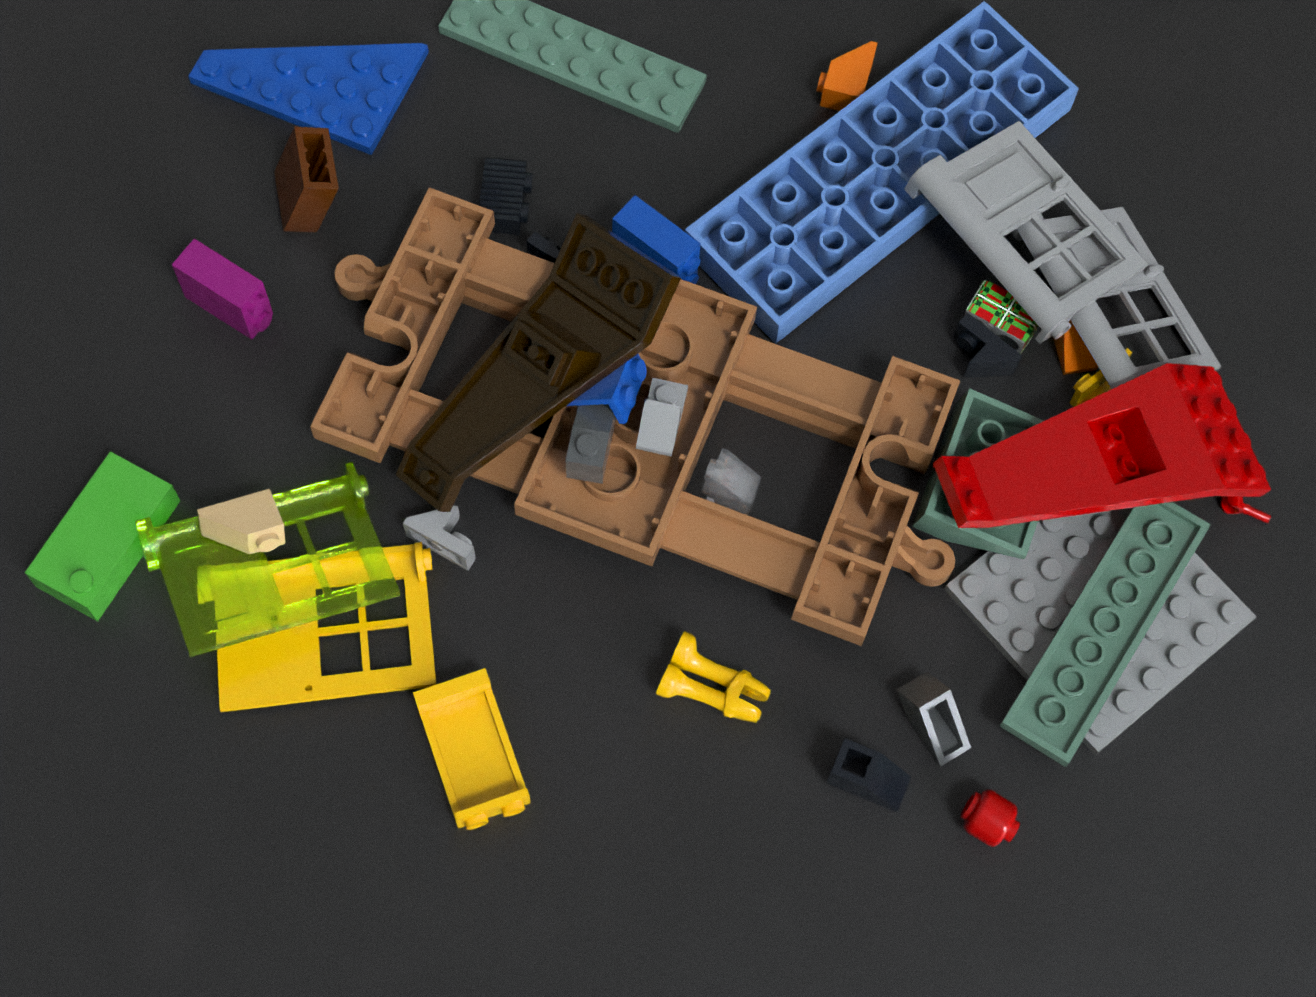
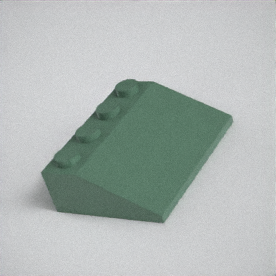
(974, 426)

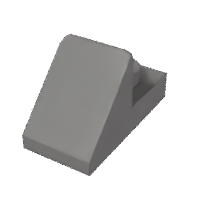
(661, 417)
(434, 531)

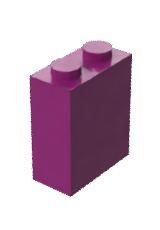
(223, 289)

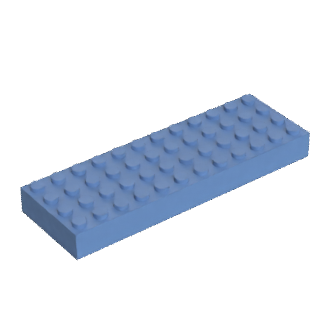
(839, 193)

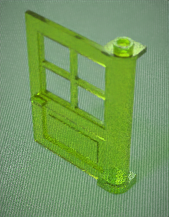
(232, 595)

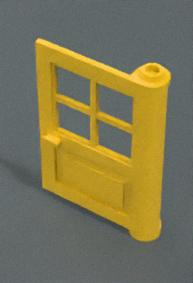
(287, 663)

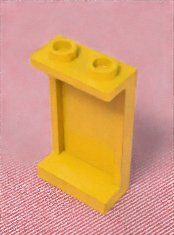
(472, 749)

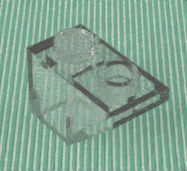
(731, 482)

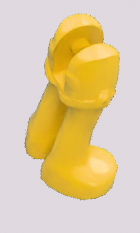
(688, 659)

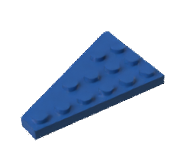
(330, 87)

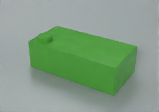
(98, 536)

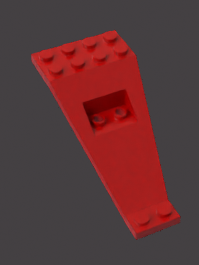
(1130, 447)

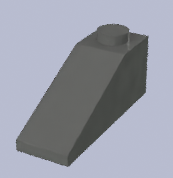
(590, 443)

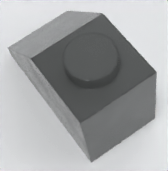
(934, 717)

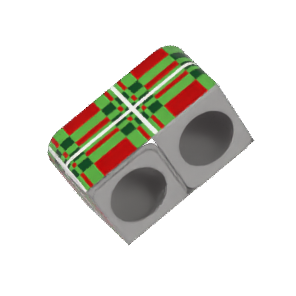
(1002, 315)

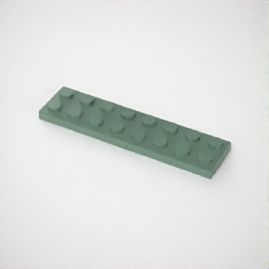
(578, 57)
(1104, 629)

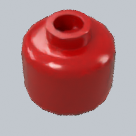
(990, 817)

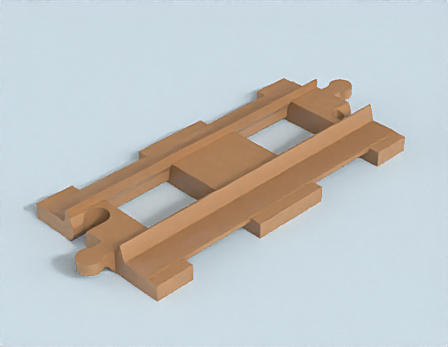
(643, 493)

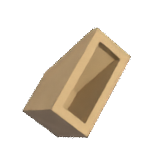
(244, 523)

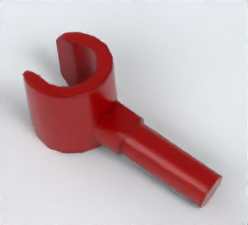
(1235, 505)

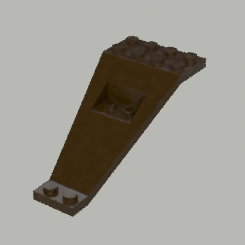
(582, 326)

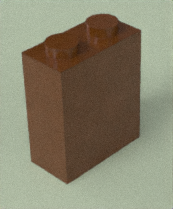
(306, 179)

